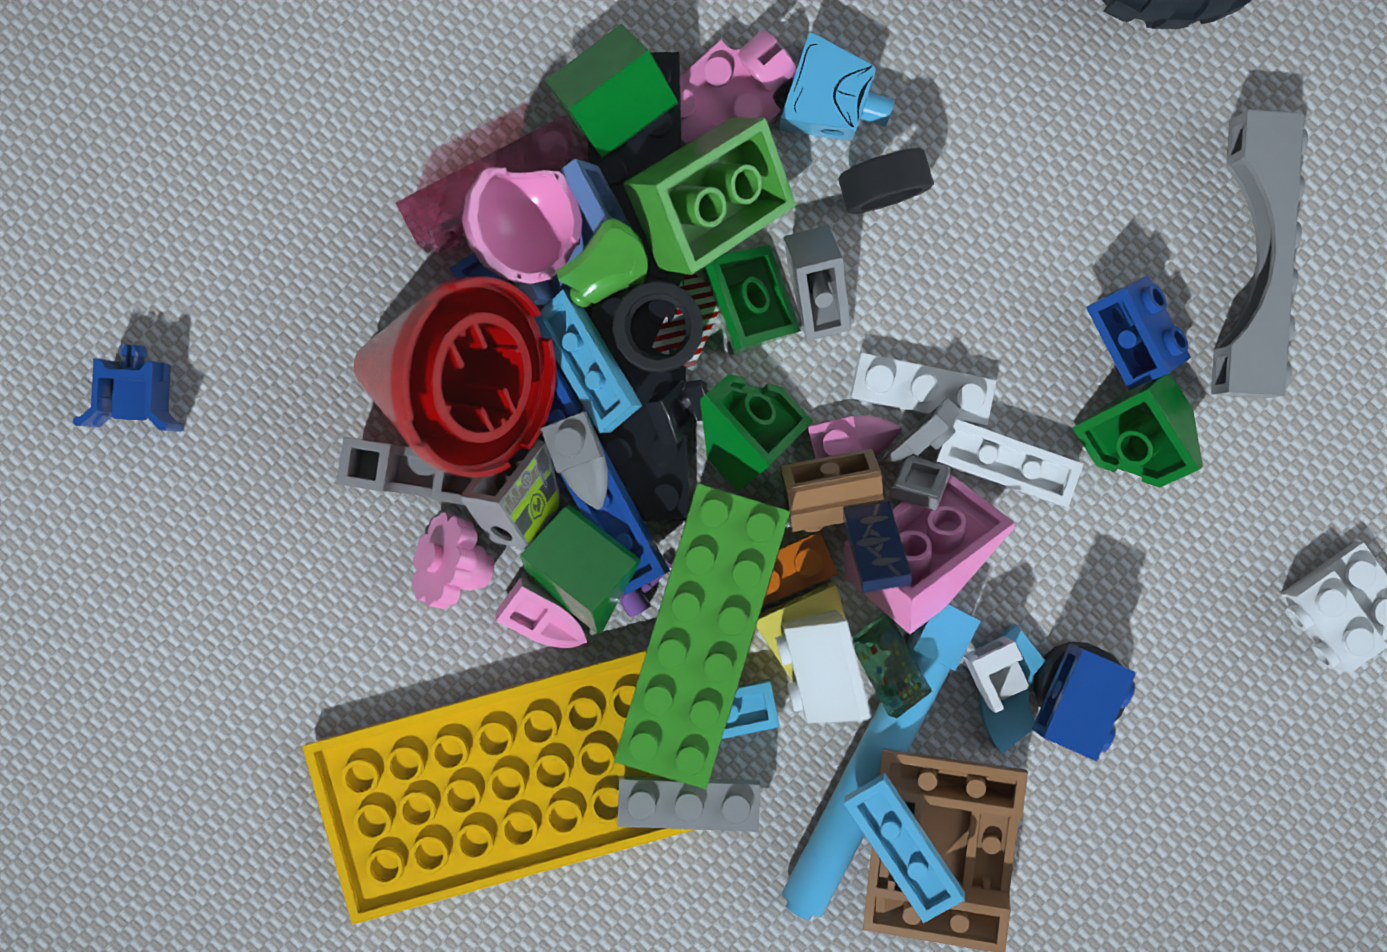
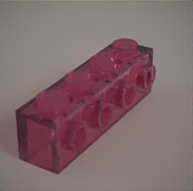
(437, 210)

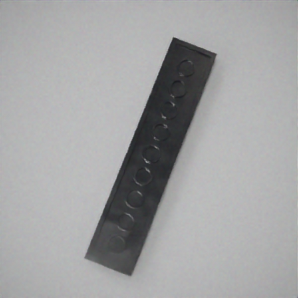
(650, 472)

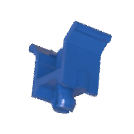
(130, 391)

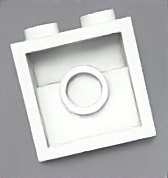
(1342, 608)

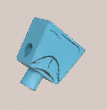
(832, 93)

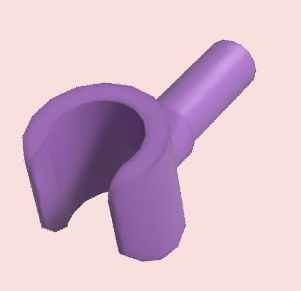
(637, 602)

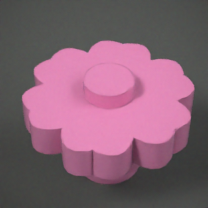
(449, 562)

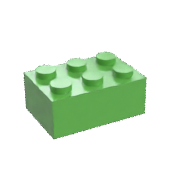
(711, 194)

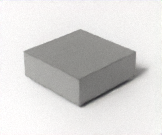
(921, 482)

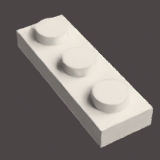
(921, 388)
(1010, 463)

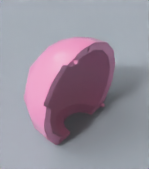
(522, 223)

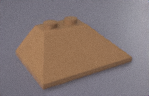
(973, 824)

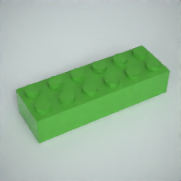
(701, 636)

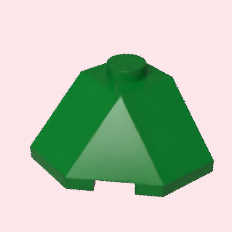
(748, 427)
(1145, 433)

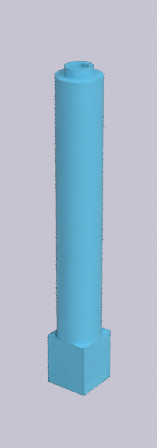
(937, 650)

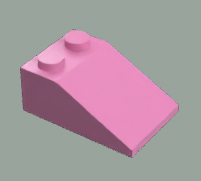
(941, 550)

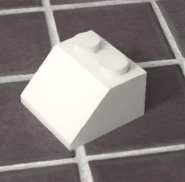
(824, 669)

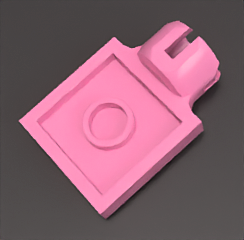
(734, 85)

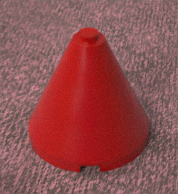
(463, 375)

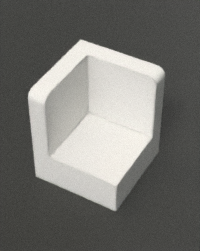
(997, 671)

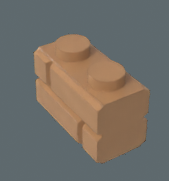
(824, 486)

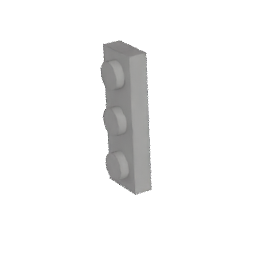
(677, 805)

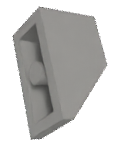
(818, 282)

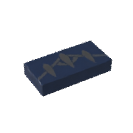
(876, 547)

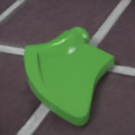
(606, 265)

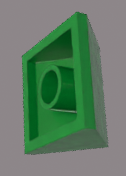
(612, 90)
(751, 298)
(580, 567)

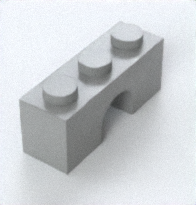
(396, 469)

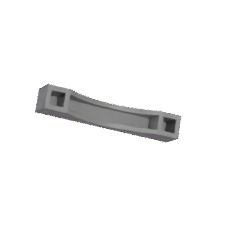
(1266, 164)

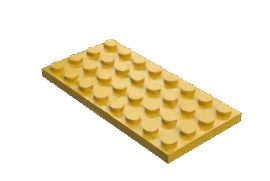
(478, 789)

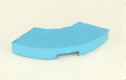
(1015, 719)

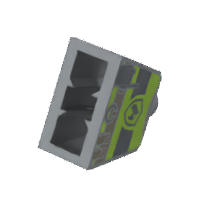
(517, 501)

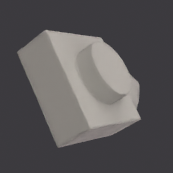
(931, 430)
(579, 457)

